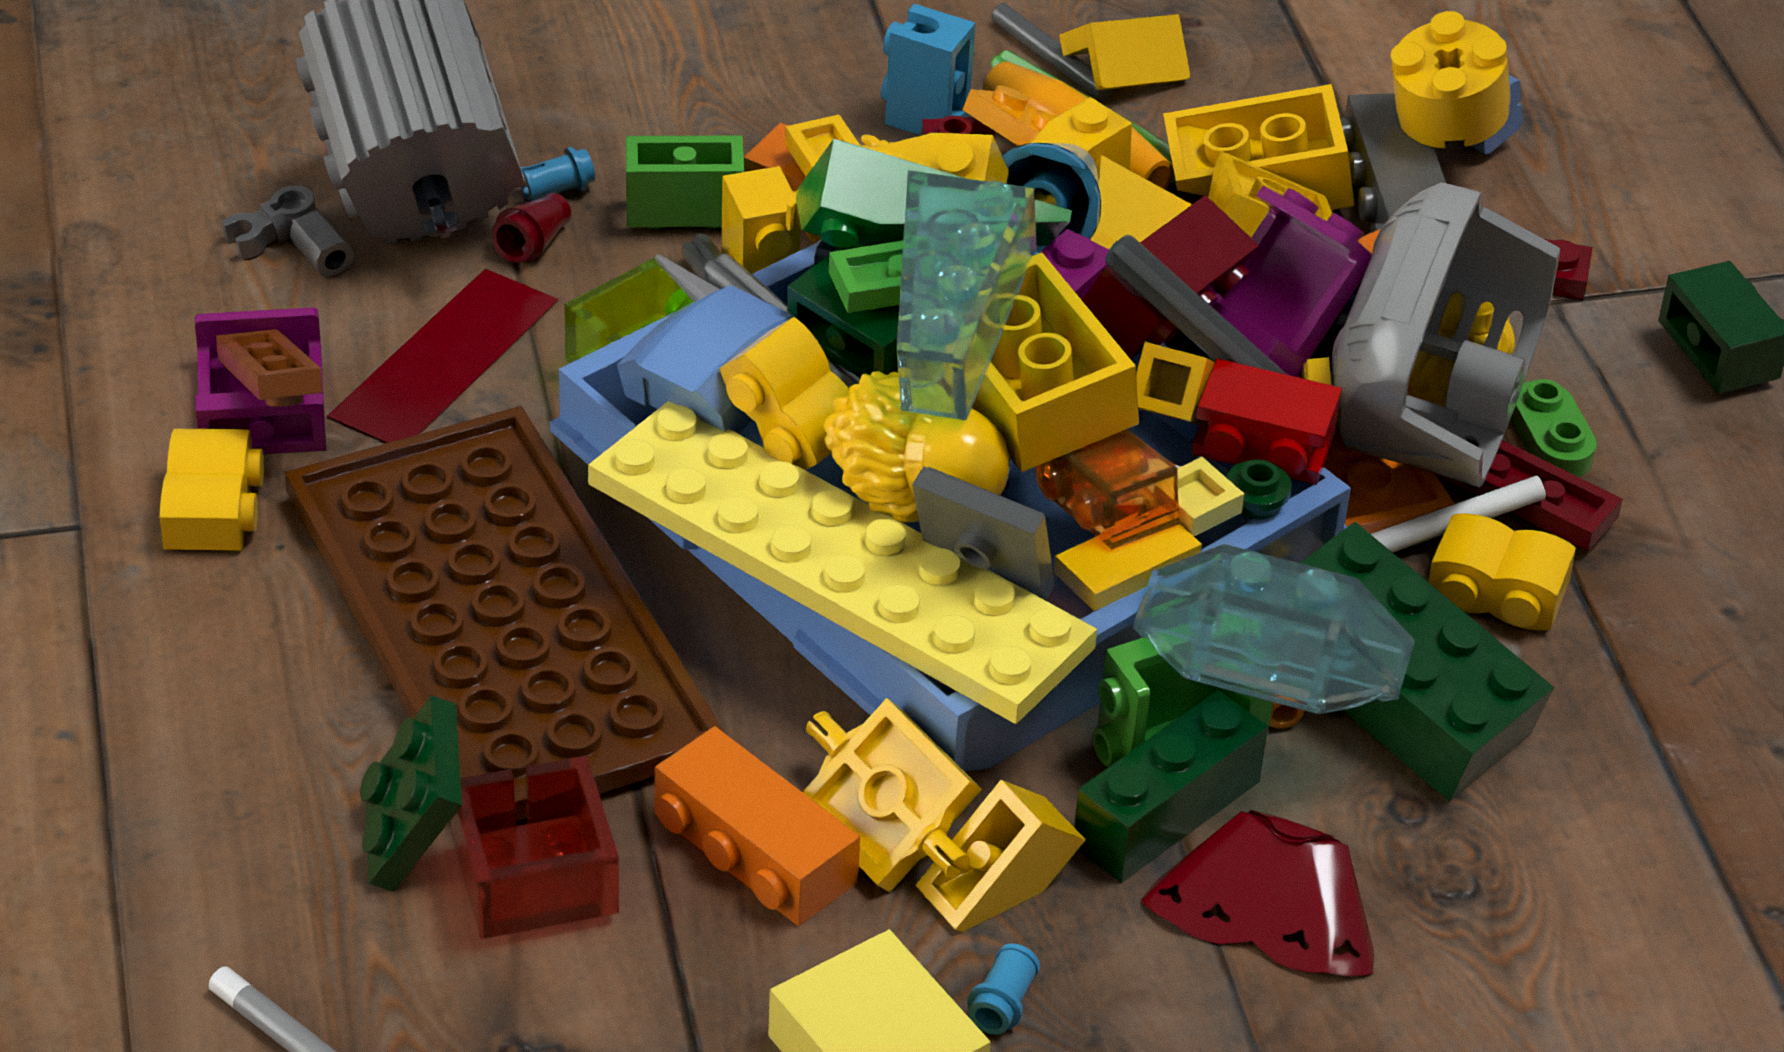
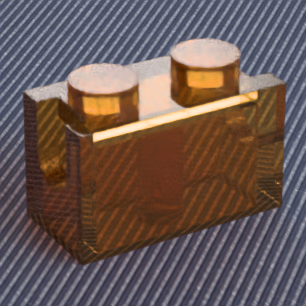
(1114, 488)

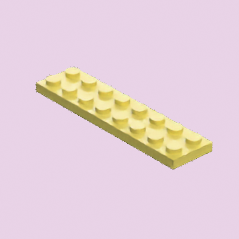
(845, 560)

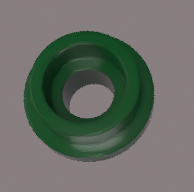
(1264, 487)

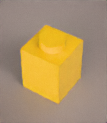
(1171, 382)

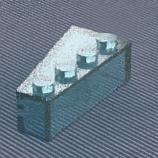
(959, 280)

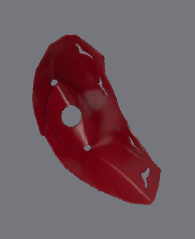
(1271, 884)

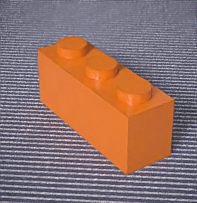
(756, 826)

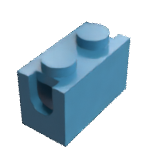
(927, 68)

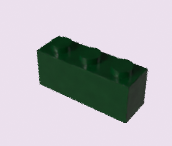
(1170, 785)

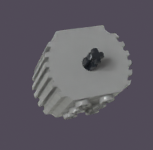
(407, 115)

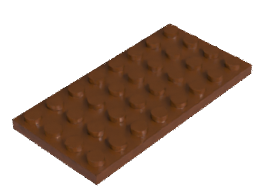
(501, 598)

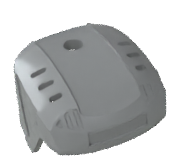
(1421, 257)

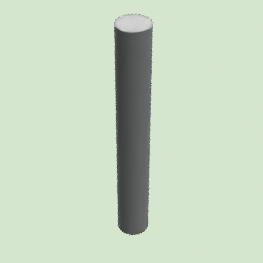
(1048, 49)

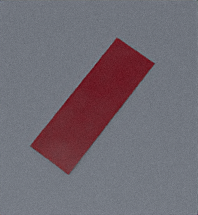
(443, 358)

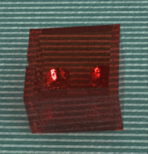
(539, 872)

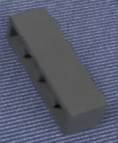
(1384, 159)

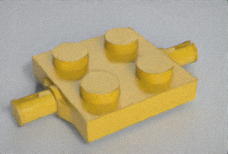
(892, 792)

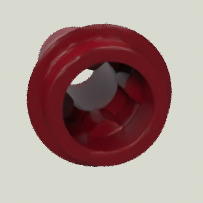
(528, 228)

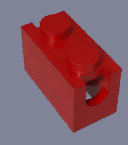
(1266, 417)

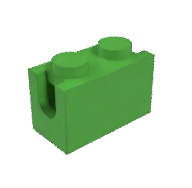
(679, 179)

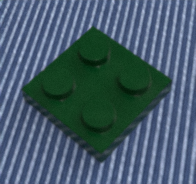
(411, 793)

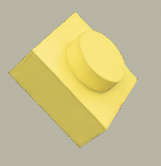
(1205, 497)

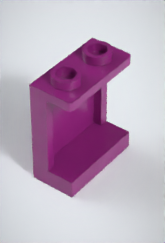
(1296, 279)
(230, 405)

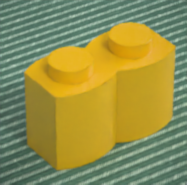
(787, 392)
(209, 489)
(1502, 570)

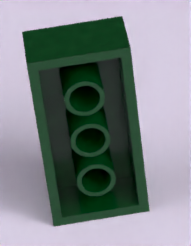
(1463, 689)

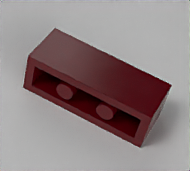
(1196, 245)

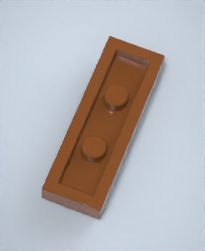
(270, 366)

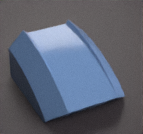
(685, 351)

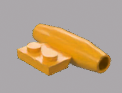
(1023, 101)

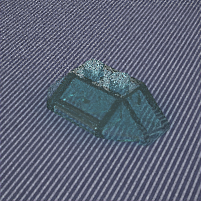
(1274, 630)

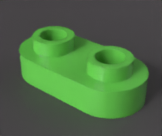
(1554, 426)

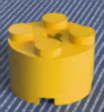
(1451, 81)

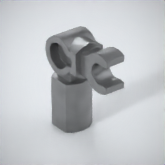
(291, 217)

